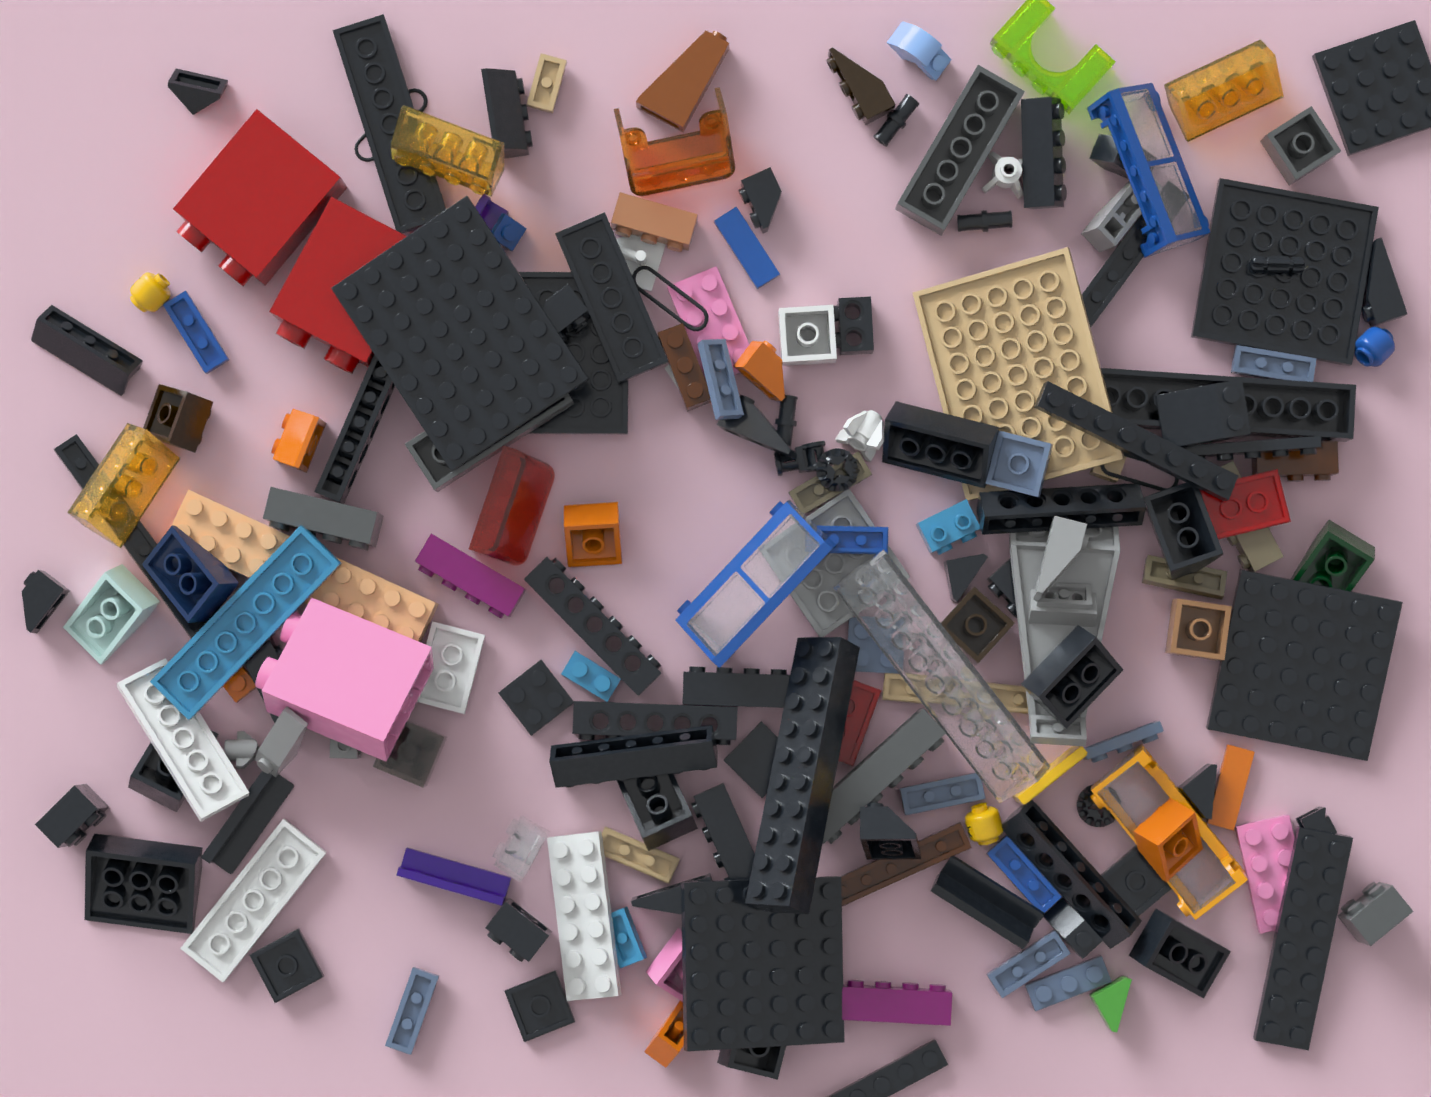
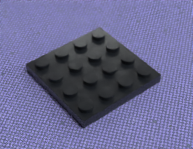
(1378, 87)

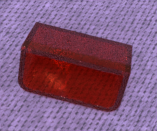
(513, 507)

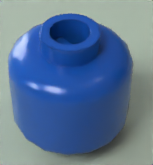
(1374, 347)

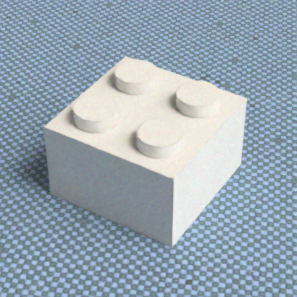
(807, 335)

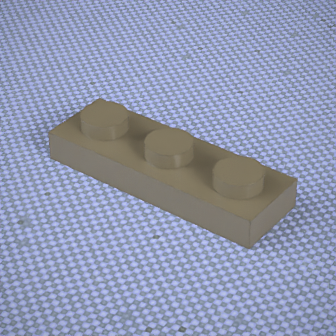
(813, 493)
(1205, 582)

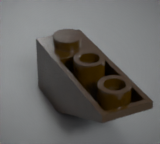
(867, 91)

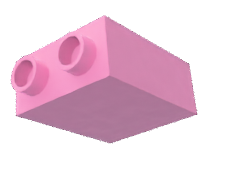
(346, 677)

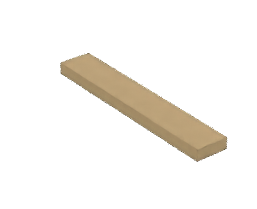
(1011, 696)

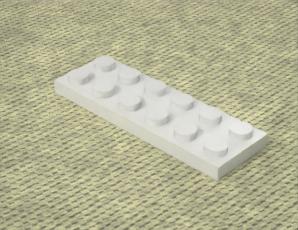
(184, 746)
(253, 900)
(584, 916)

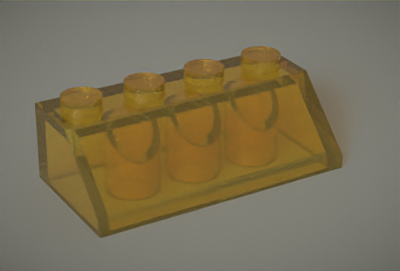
(1224, 90)
(447, 151)
(124, 484)

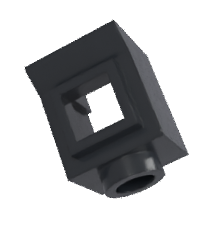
(1316, 820)

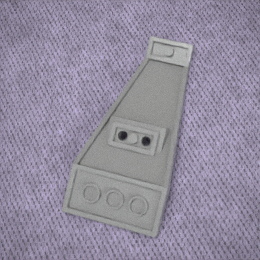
(1075, 599)

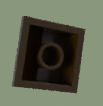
(178, 417)

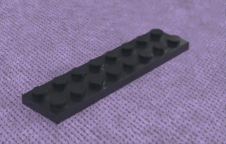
(379, 96)
(1303, 938)

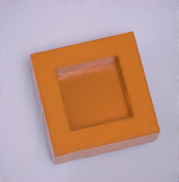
(240, 685)

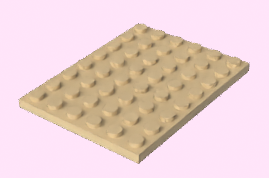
(1003, 338)

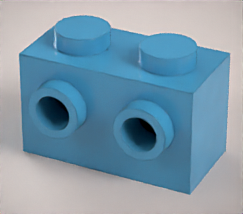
(949, 526)

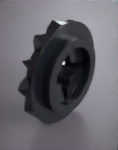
(826, 472)
(1092, 816)

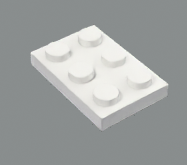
(455, 665)

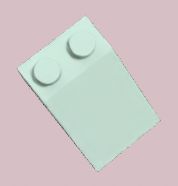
(111, 613)

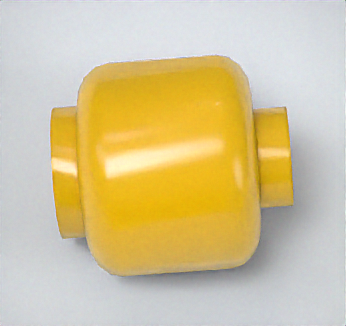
(150, 292)
(983, 824)

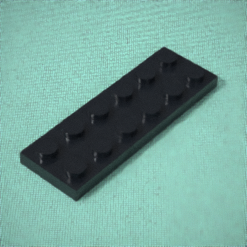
(611, 297)

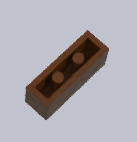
(685, 367)
(1296, 466)

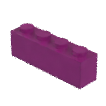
(469, 575)
(896, 1004)

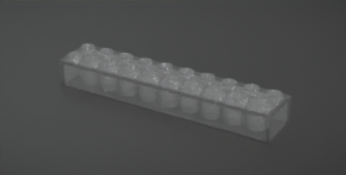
(942, 677)

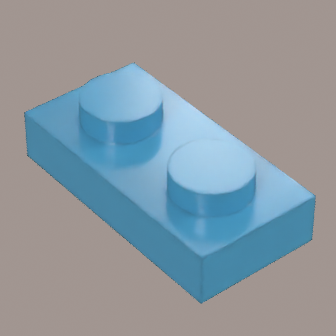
(591, 676)
(627, 941)

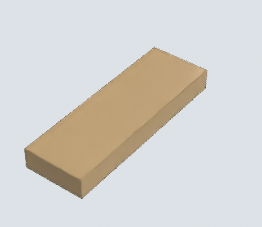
(635, 855)

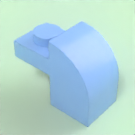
(920, 48)

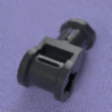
(804, 461)

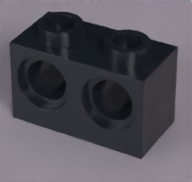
(861, 325)

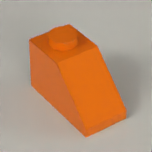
(763, 369)
(669, 1038)

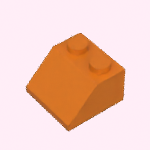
(298, 440)
(592, 534)
(1169, 838)

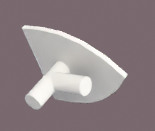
(641, 254)

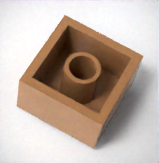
(1198, 629)

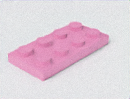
(723, 323)
(1266, 859)

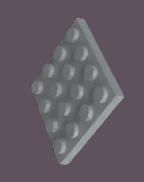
(816, 593)

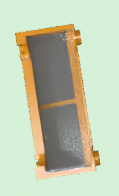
(1133, 794)

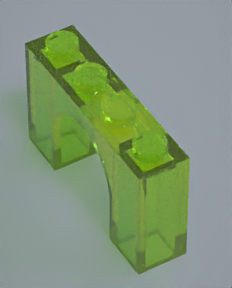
(1014, 44)

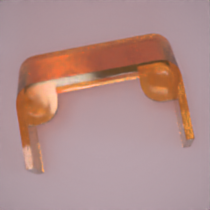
(678, 159)

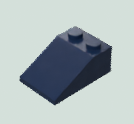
(189, 576)

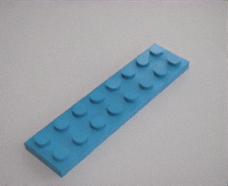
(245, 622)

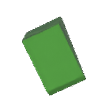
(1111, 1001)

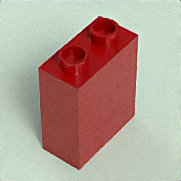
(257, 200)
(308, 306)

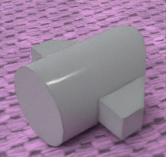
(241, 750)

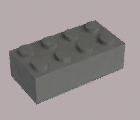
(324, 517)

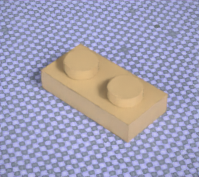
(546, 83)

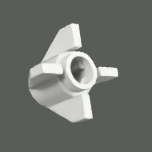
(1002, 179)
(863, 433)

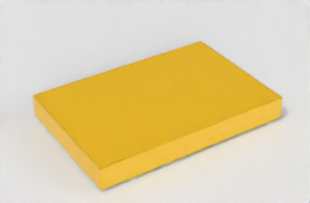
(1057, 769)

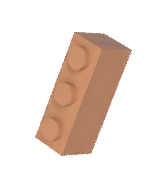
(653, 222)

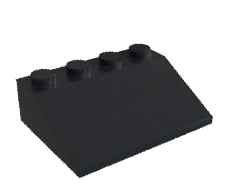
(142, 883)

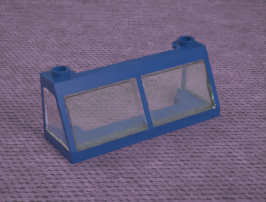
(1152, 167)
(754, 582)

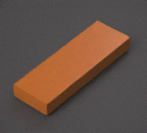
(1230, 786)

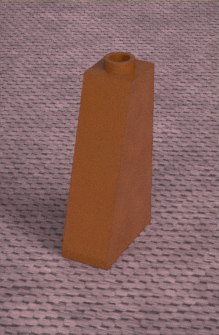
(683, 84)

